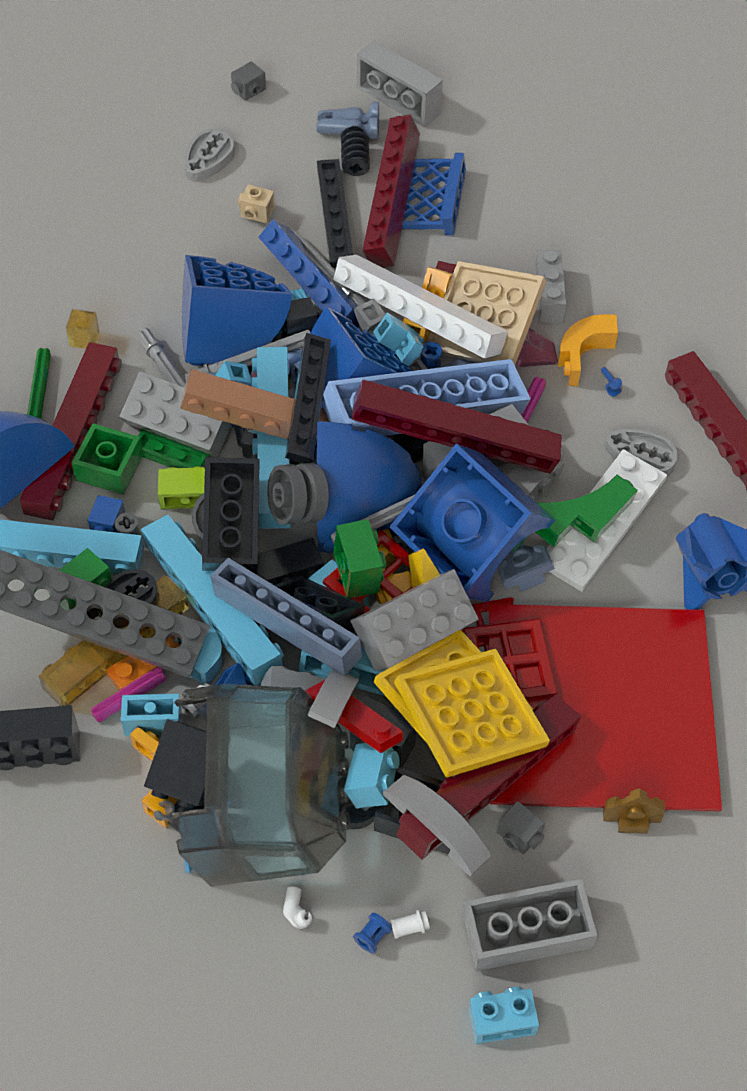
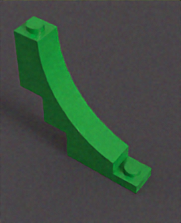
(589, 513)

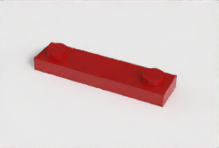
(365, 723)

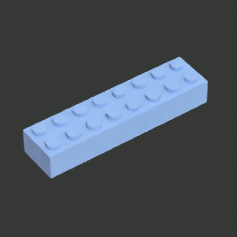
(471, 386)

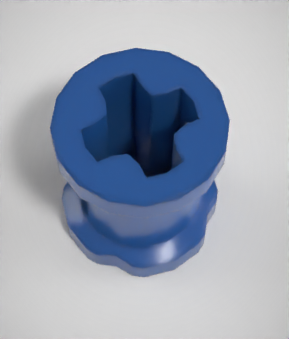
(430, 355)
(372, 933)

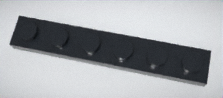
(334, 210)
(308, 399)

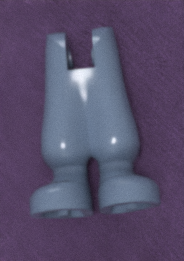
(336, 120)

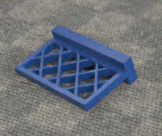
(450, 194)

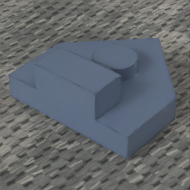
(525, 567)

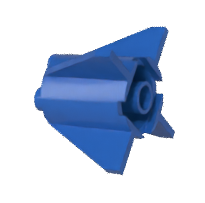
(712, 560)

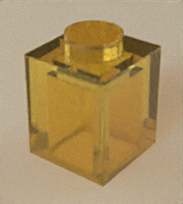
(82, 328)

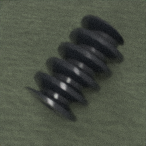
(355, 151)

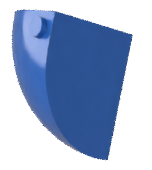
(228, 309)
(352, 351)
(27, 451)
(362, 476)

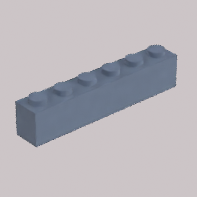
(286, 616)

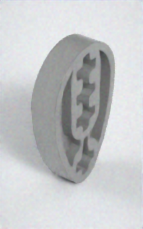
(198, 154)
(651, 443)

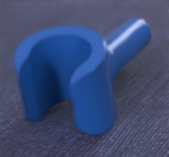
(613, 387)

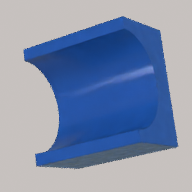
(469, 519)

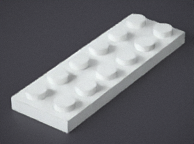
(577, 557)

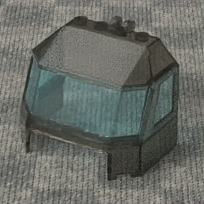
(269, 786)

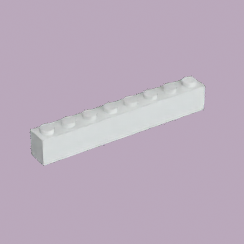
(420, 306)

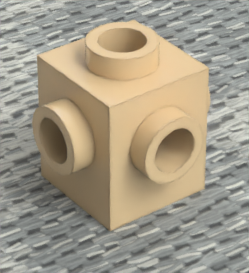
(256, 203)

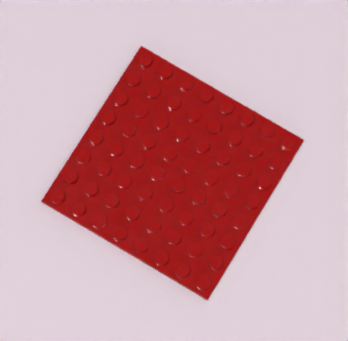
(641, 704)

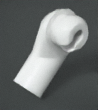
(293, 911)

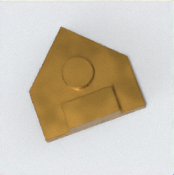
(634, 811)

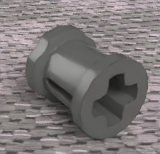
(133, 522)

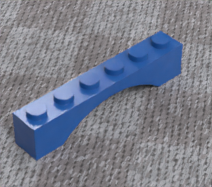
(316, 284)

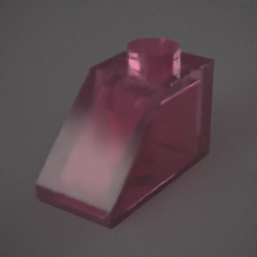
(536, 351)

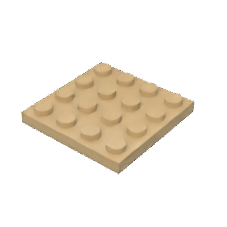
(497, 296)

